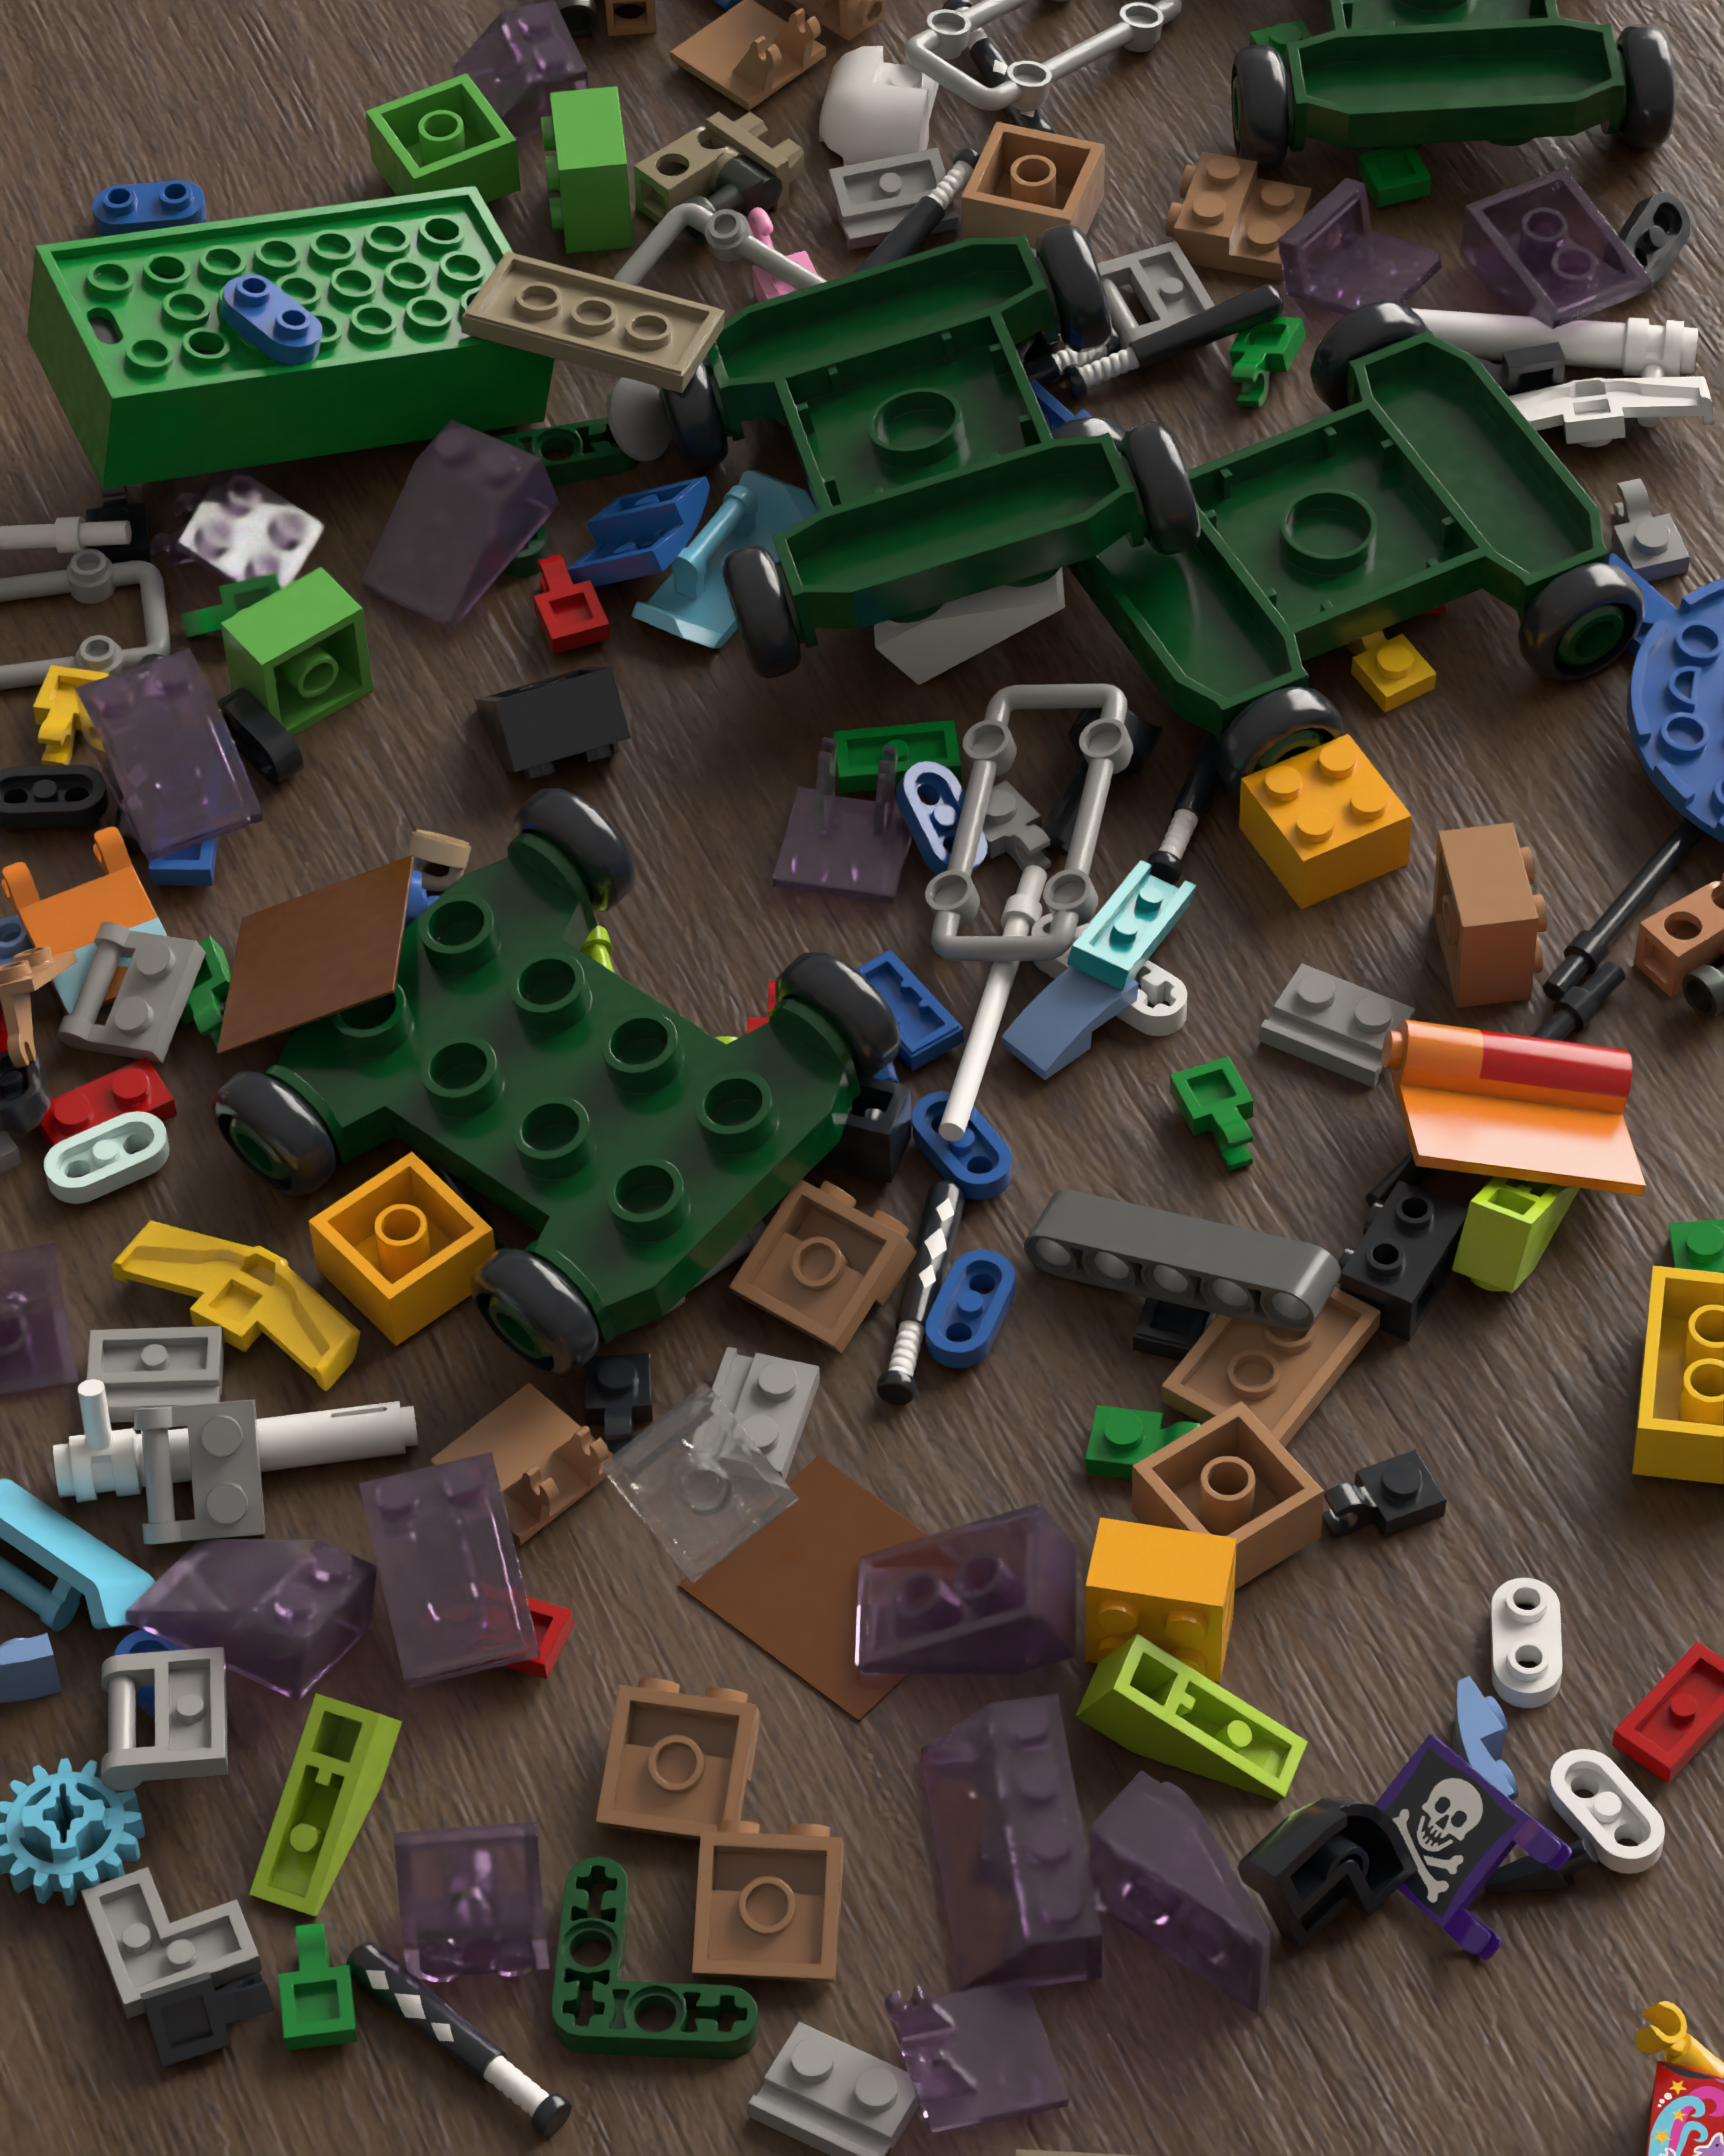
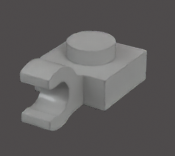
(1643, 541)
(1014, 828)

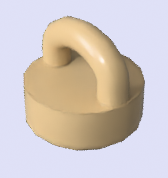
(440, 850)

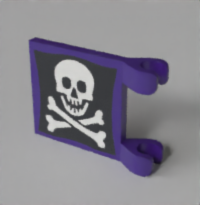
(1458, 1838)

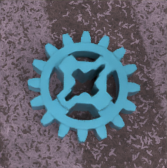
(99, 1837)

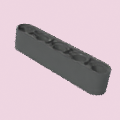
(1183, 1260)

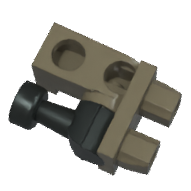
(721, 159)

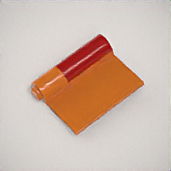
(1514, 1106)

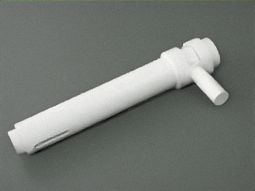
(1629, 346)
(114, 1459)

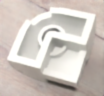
(875, 107)

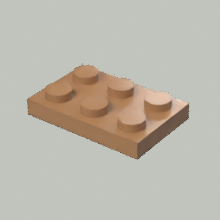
(1271, 1368)

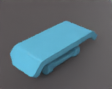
(695, 596)
(71, 1554)

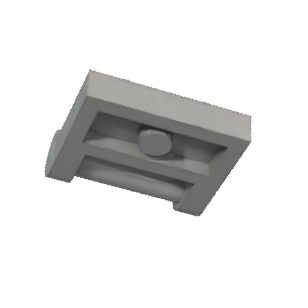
(1162, 284)
(148, 998)
(222, 1471)
(187, 1716)

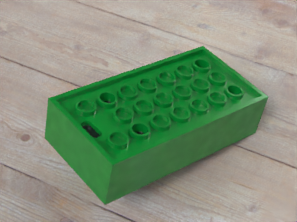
(176, 392)

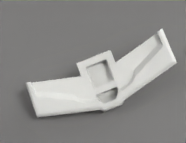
(1596, 407)

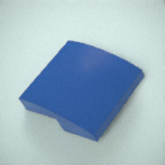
(641, 532)

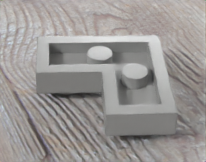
(150, 1952)

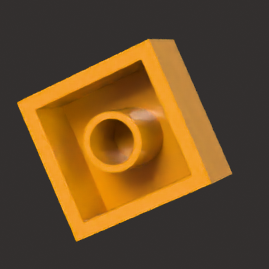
(1325, 821)
(401, 1247)
(1164, 1587)

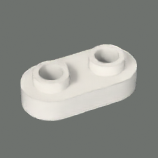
(1526, 1637)
(1611, 1814)

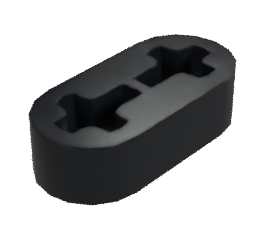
(260, 737)

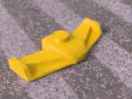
(245, 1294)

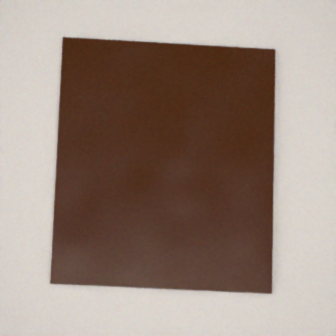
(316, 955)
(798, 1584)

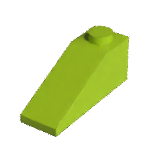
(1509, 1231)
(1188, 1721)
(324, 1802)

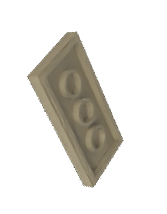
(593, 322)

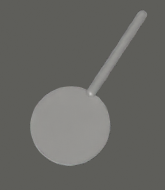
(638, 419)

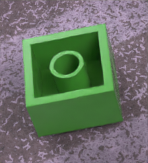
(444, 142)
(588, 170)
(300, 651)

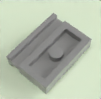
(881, 192)
(1333, 1024)
(156, 1367)
(768, 1401)
(835, 2096)

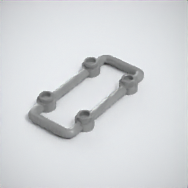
(1026, 81)
(728, 240)
(91, 580)
(1069, 892)

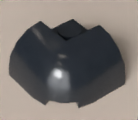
(1323, 1862)

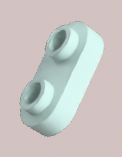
(105, 1158)

